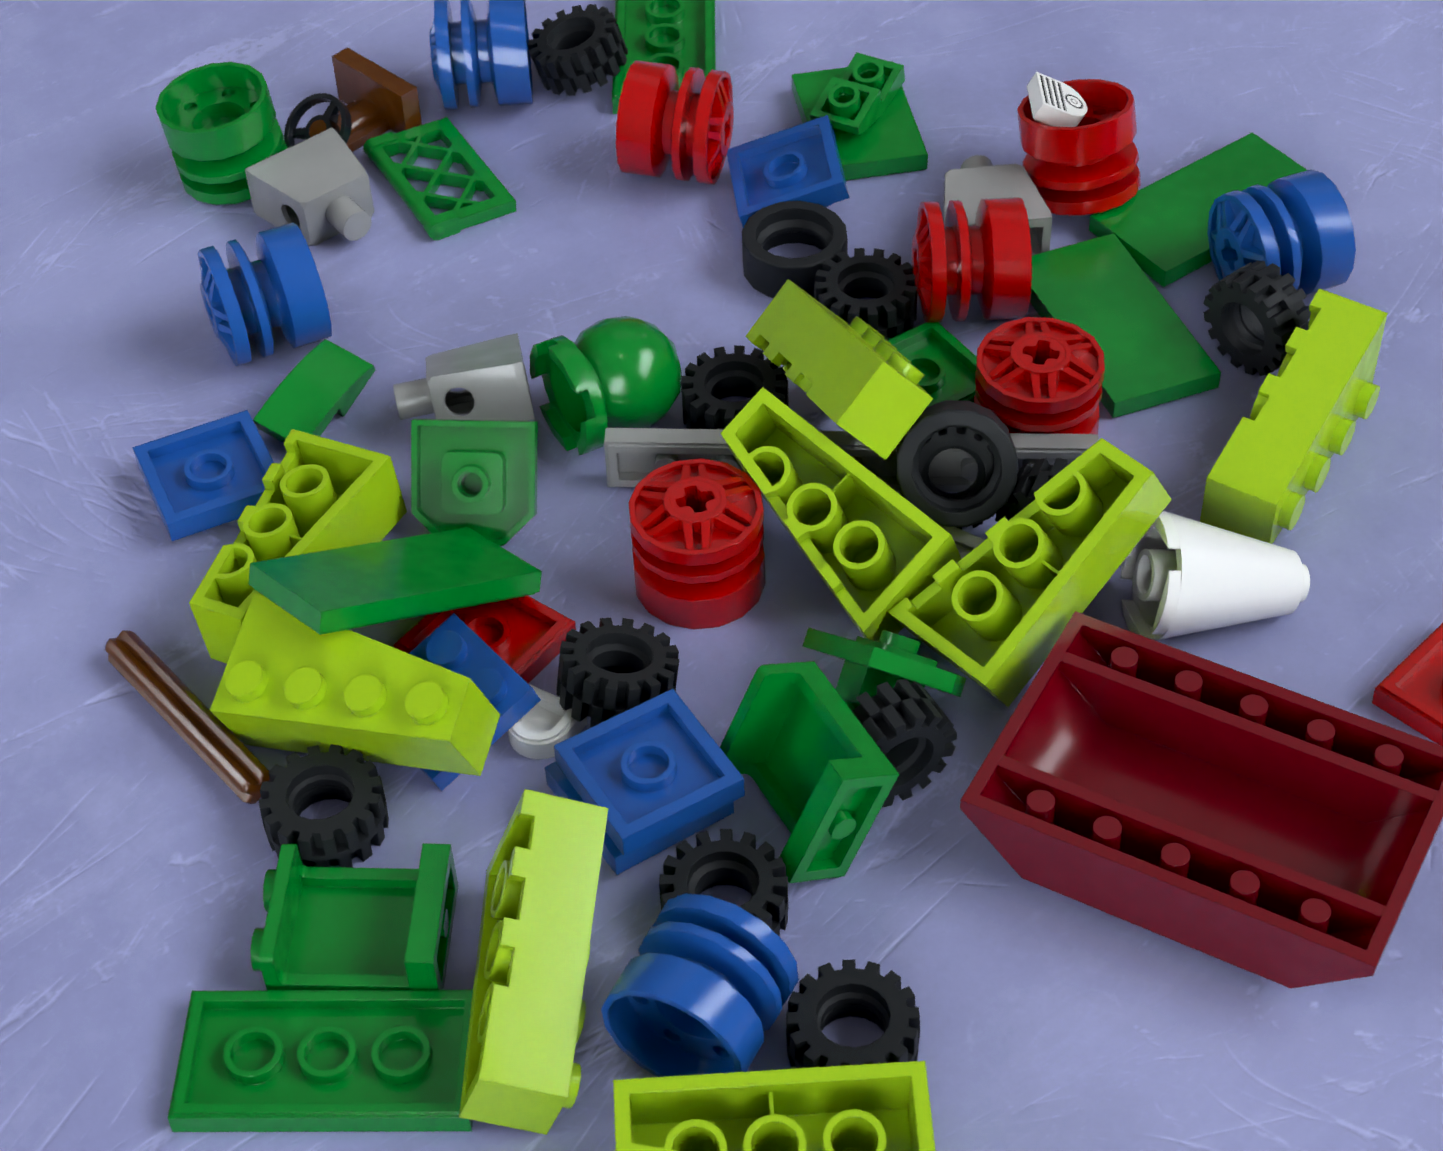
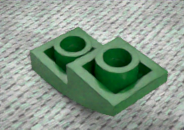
(861, 93)
(314, 392)

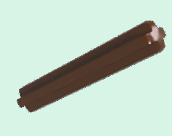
(188, 716)

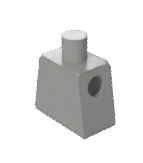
(981, 180)
(315, 187)
(488, 372)

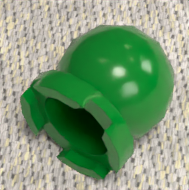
(611, 377)

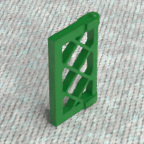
(462, 210)

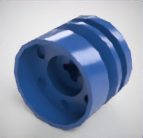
(482, 52)
(1290, 223)
(264, 294)
(700, 989)

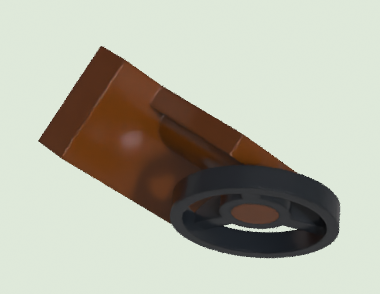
(374, 99)

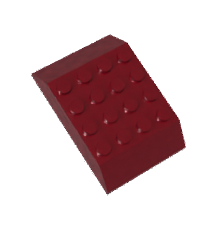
(1210, 806)

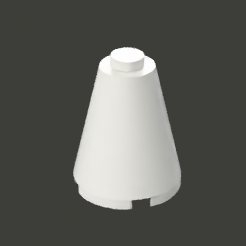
(1206, 579)

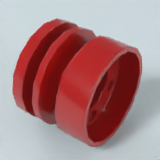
(674, 122)
(1089, 164)
(975, 259)
(1041, 376)
(697, 543)

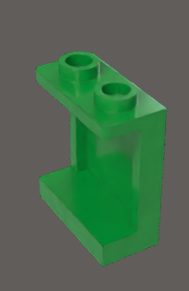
(810, 765)
(357, 924)

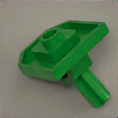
(474, 475)
(874, 663)

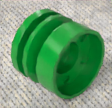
(217, 127)

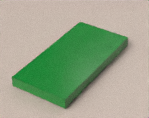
(666, 33)
(1168, 219)
(1144, 342)
(393, 579)
(322, 1061)

